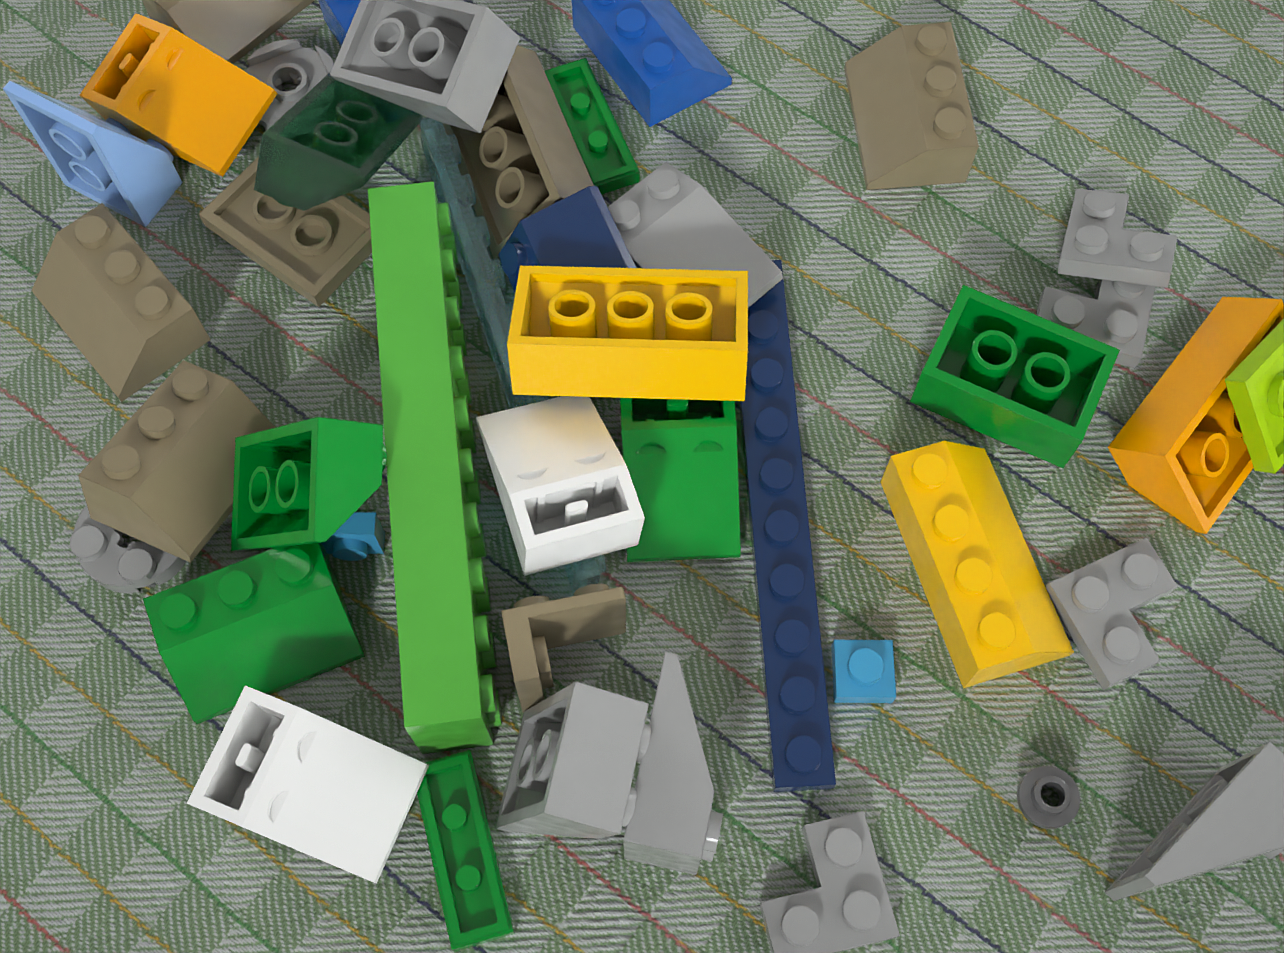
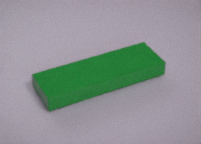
(593, 126)
(463, 853)

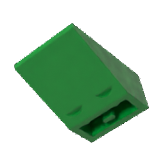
(683, 476)

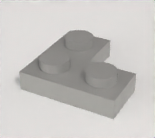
(1103, 250)
(1114, 316)
(1098, 607)
(850, 899)

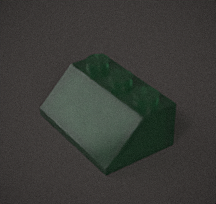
(329, 144)

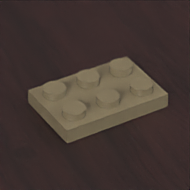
(302, 248)

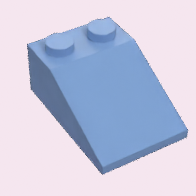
(99, 155)

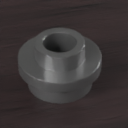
(1036, 809)

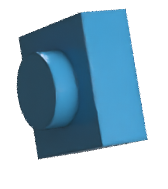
(357, 537)
(863, 671)

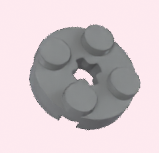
(284, 62)
(118, 567)

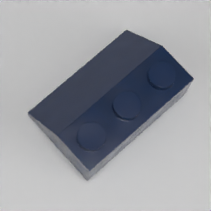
(567, 234)

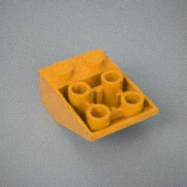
(178, 94)

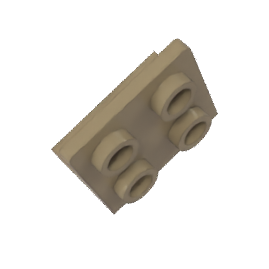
(546, 624)

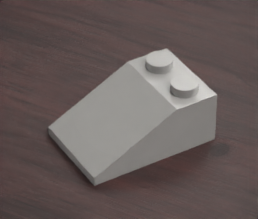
(428, 57)
(679, 225)
(575, 765)
(673, 785)
(1222, 825)

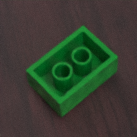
(1015, 376)

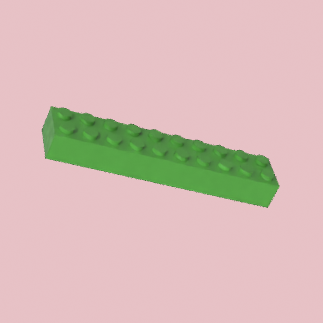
(432, 474)

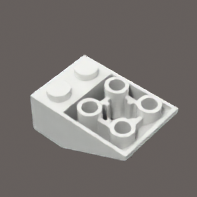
(560, 482)
(309, 784)

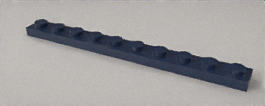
(783, 557)

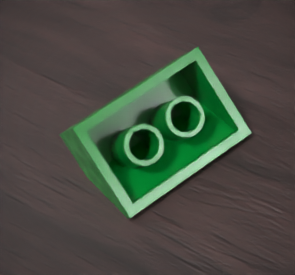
(303, 481)
(254, 627)

